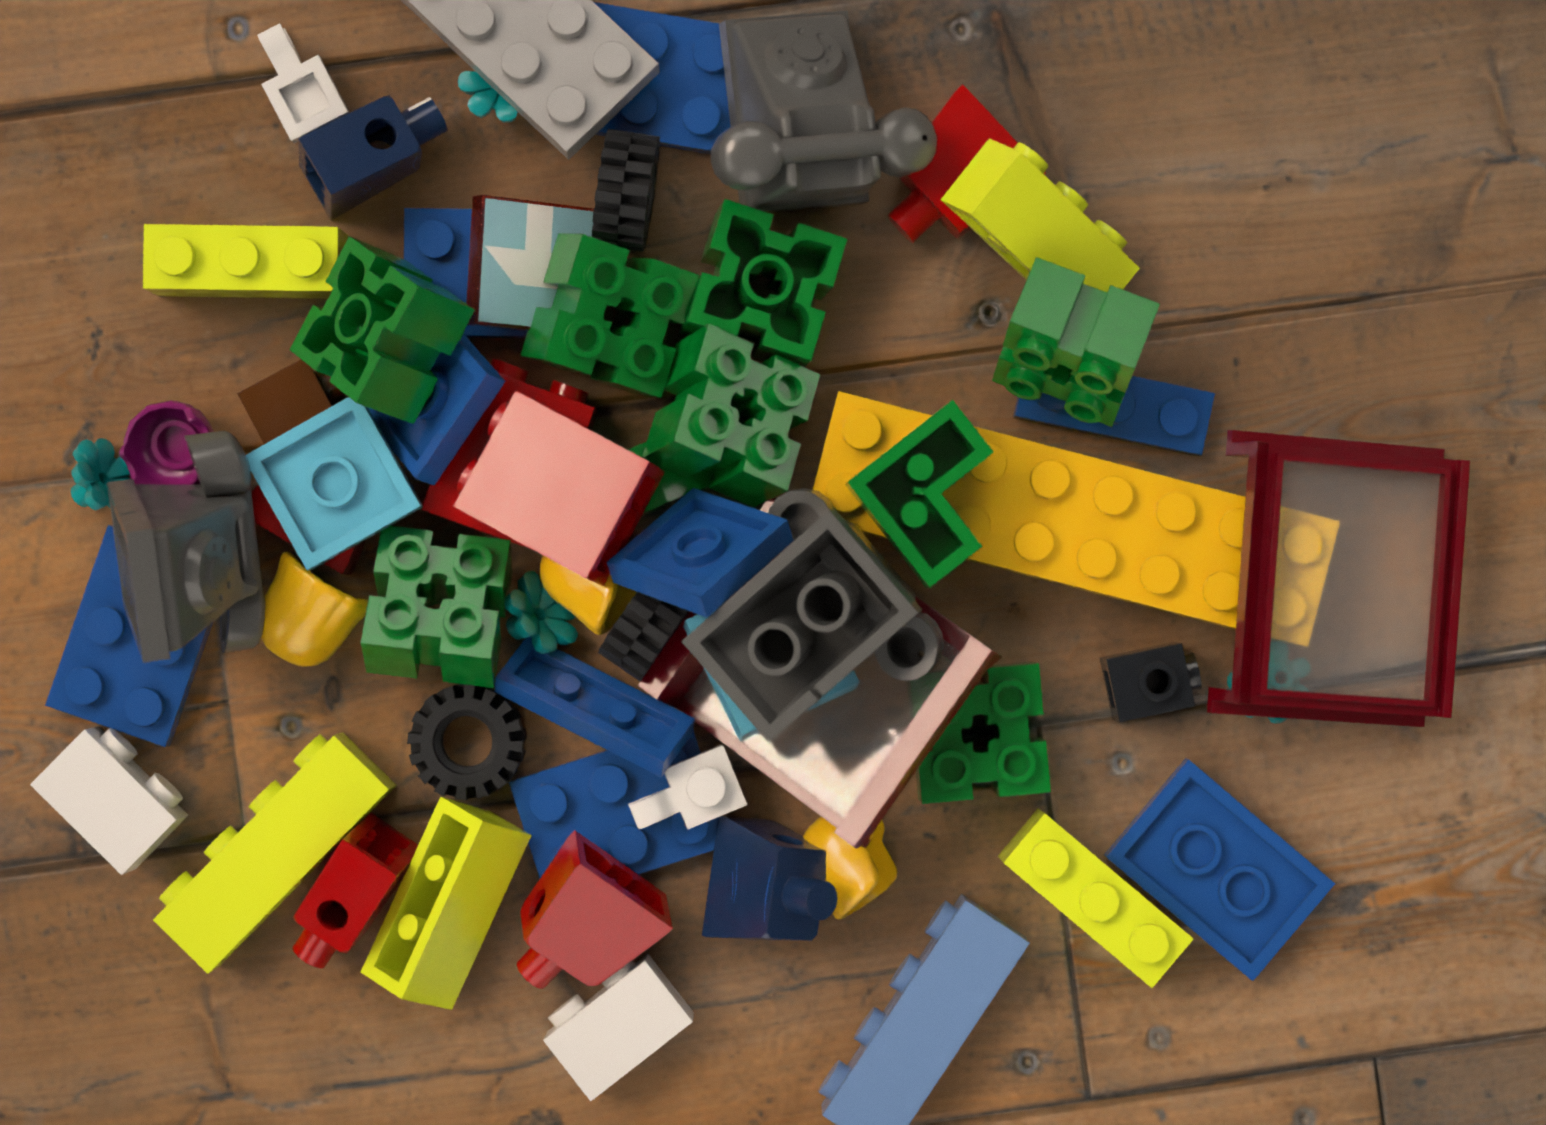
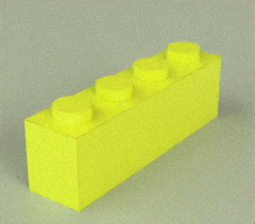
(273, 851)

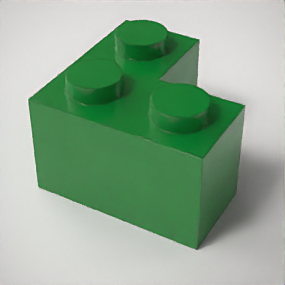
(905, 491)

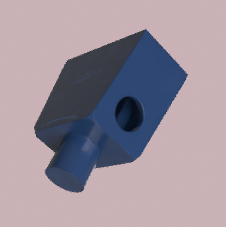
(348, 169)
(766, 883)

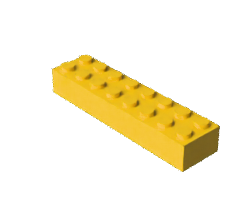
(1064, 515)

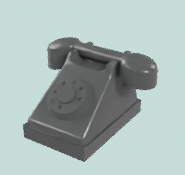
(805, 118)
(191, 553)
(813, 619)

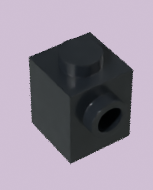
(1150, 681)

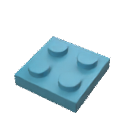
(333, 482)

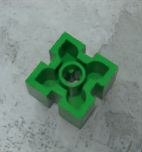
(798, 270)
(645, 300)
(381, 330)
(1074, 342)
(731, 416)
(471, 593)
(1009, 757)

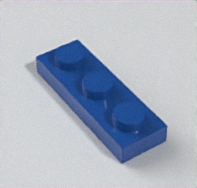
(1149, 415)
(595, 706)

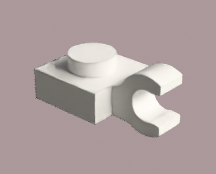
(302, 91)
(698, 789)

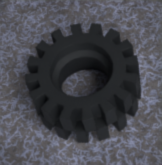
(626, 189)
(641, 634)
(429, 751)

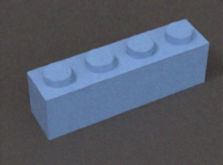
(925, 1020)

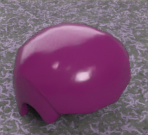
(157, 445)

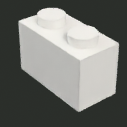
(111, 798)
(617, 1025)

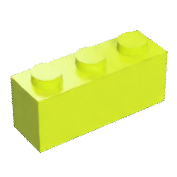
(1029, 217)
(240, 260)
(1095, 898)
(445, 904)

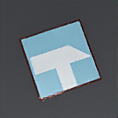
(511, 256)

